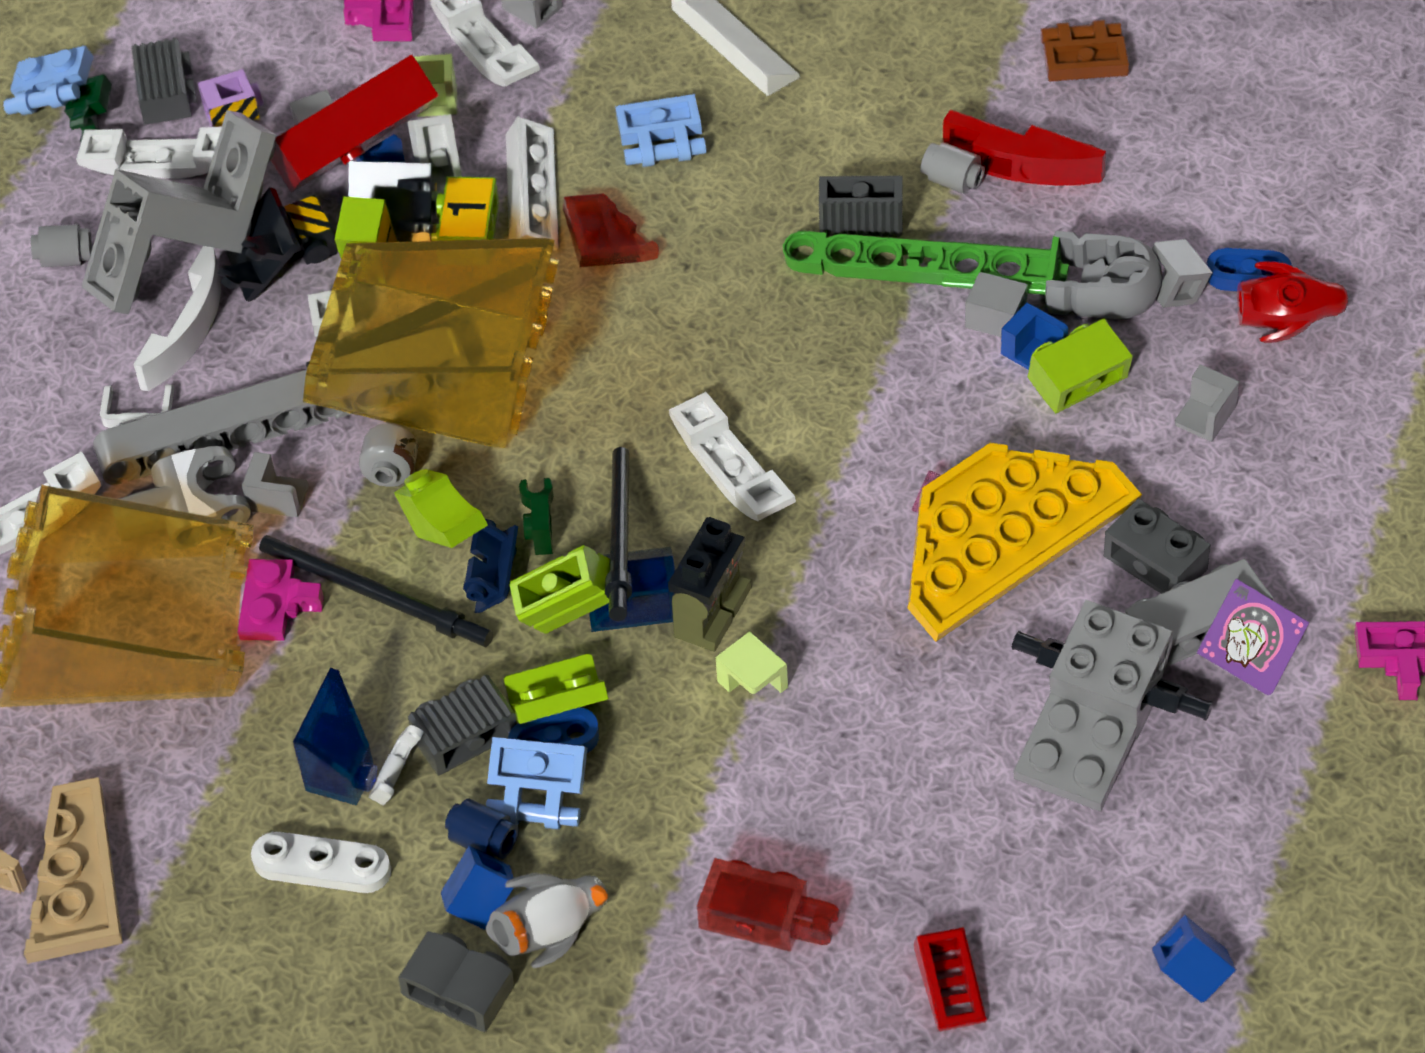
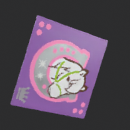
(1252, 637)

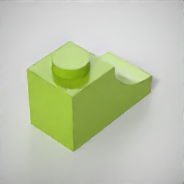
(438, 509)

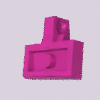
(388, 18)
(273, 597)
(1397, 649)

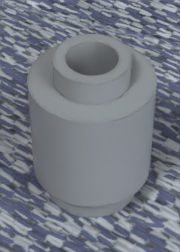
(952, 167)
(61, 245)

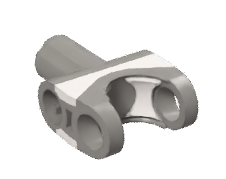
(182, 483)

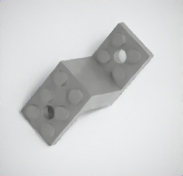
(159, 207)

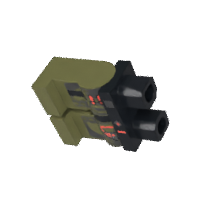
(708, 585)

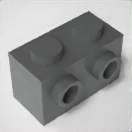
(1155, 547)

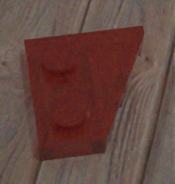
(603, 233)

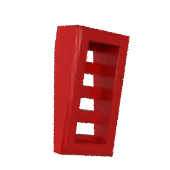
(944, 942)

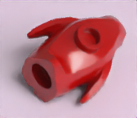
(1287, 301)

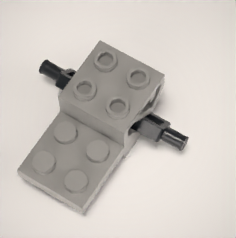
(1097, 701)

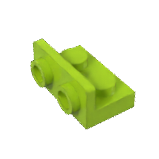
(554, 688)

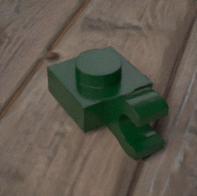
(92, 102)
(538, 523)

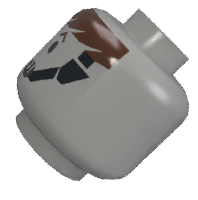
(388, 452)

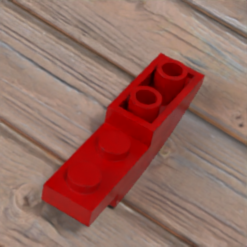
(1031, 158)

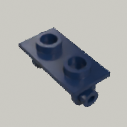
(489, 579)

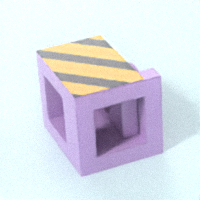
(230, 93)

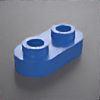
(1239, 265)
(559, 727)

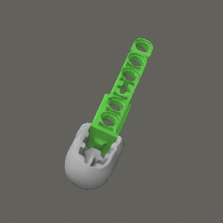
(1116, 281)

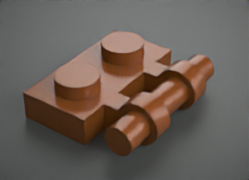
(1084, 51)

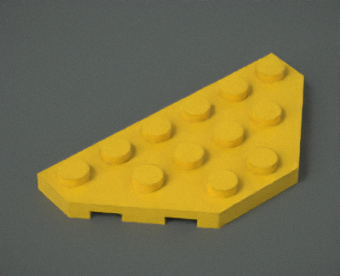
(1001, 523)

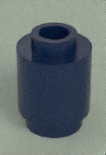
(481, 828)

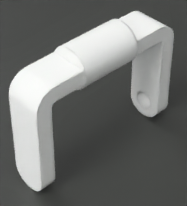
(112, 420)
(382, 789)

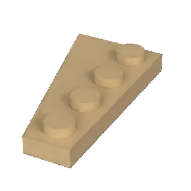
(76, 878)

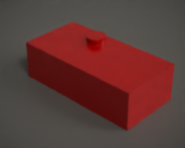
(352, 123)

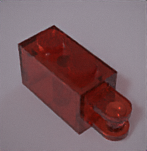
(762, 906)

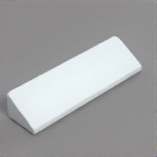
(736, 43)
(531, 181)

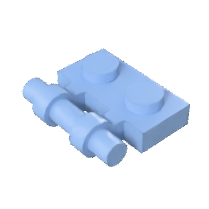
(48, 80)
(657, 121)
(537, 767)

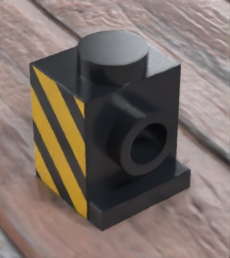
(311, 230)

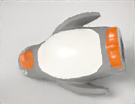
(545, 915)

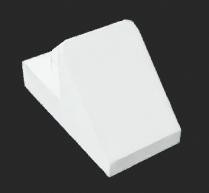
(435, 143)

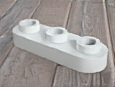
(336, 871)

